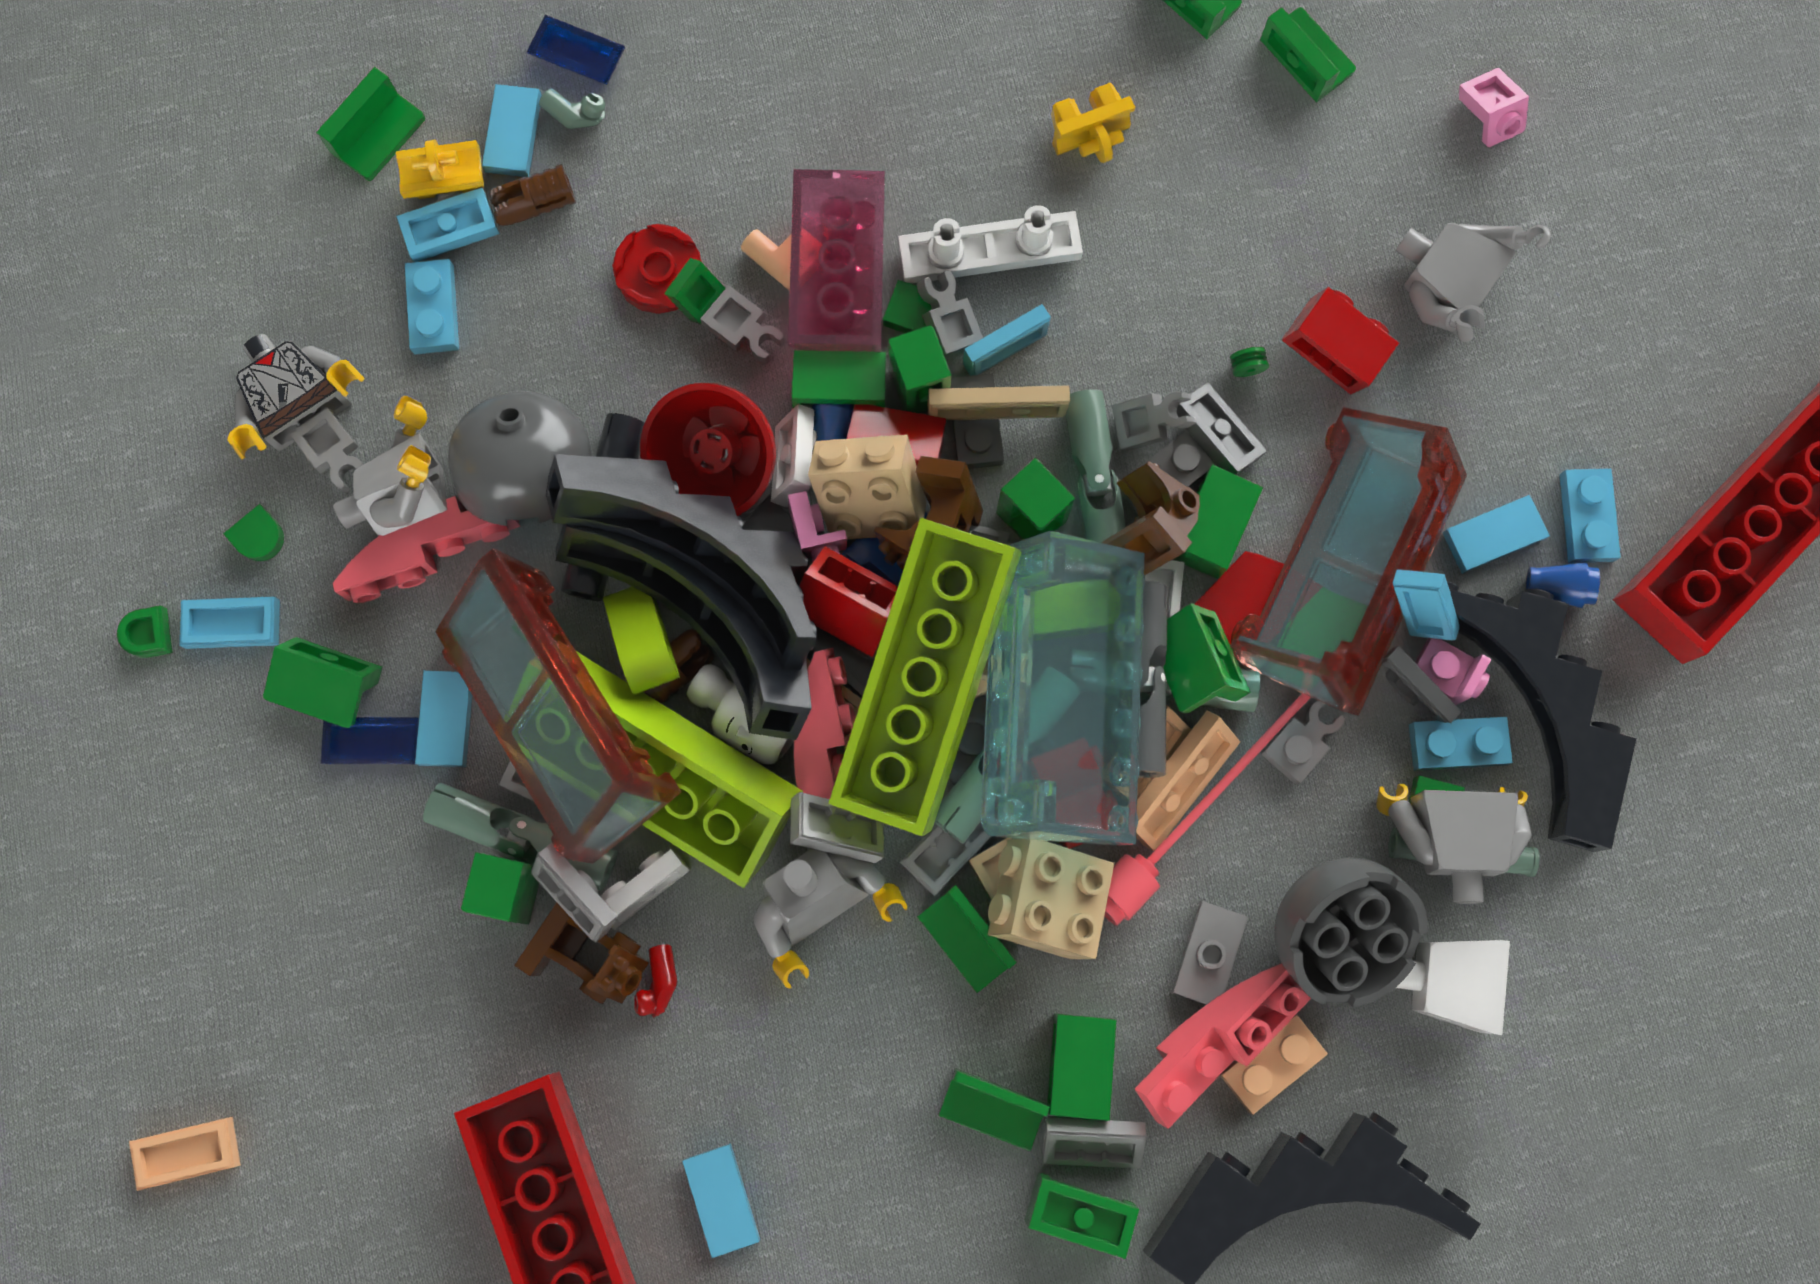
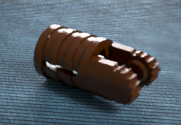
(531, 196)
(689, 658)

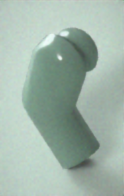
(574, 115)

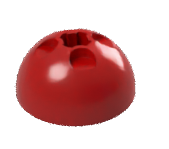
(684, 433)

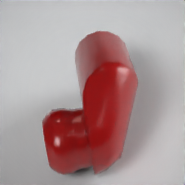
(663, 984)

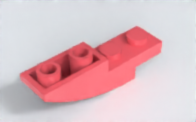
(407, 554)
(825, 727)
(1224, 1030)

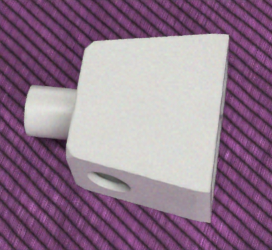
(1461, 983)

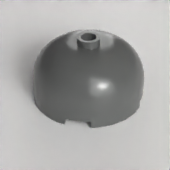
(506, 452)
(1349, 931)

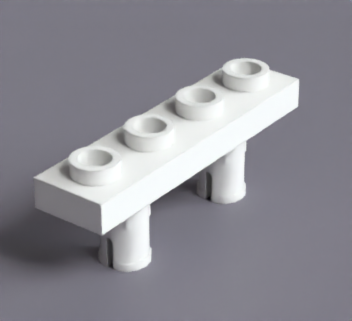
(991, 247)

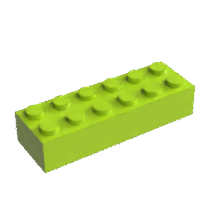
(925, 677)
(728, 802)

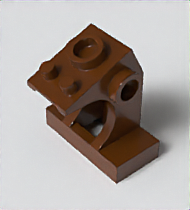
(951, 503)
(1164, 516)
(562, 940)

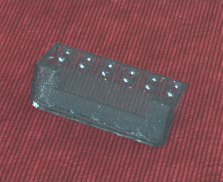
(1066, 695)

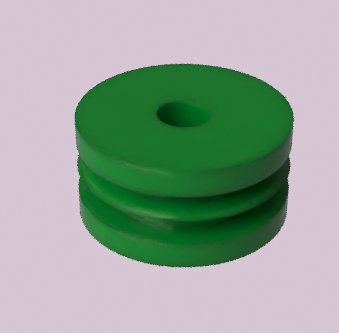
(1249, 362)

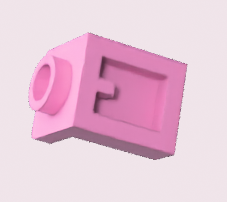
(1497, 104)
(807, 522)
(1453, 670)

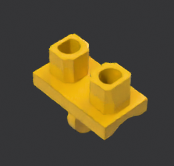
(1093, 130)
(439, 169)

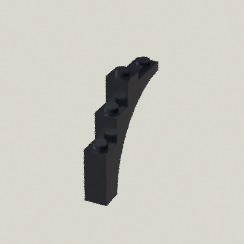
(703, 530)
(772, 698)
(1584, 759)
(1359, 1167)

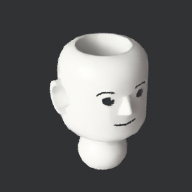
(714, 691)

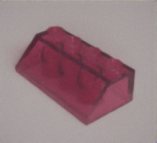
(837, 260)

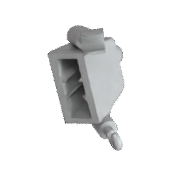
(1460, 271)

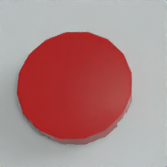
(649, 264)

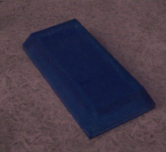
(576, 49)
(371, 741)

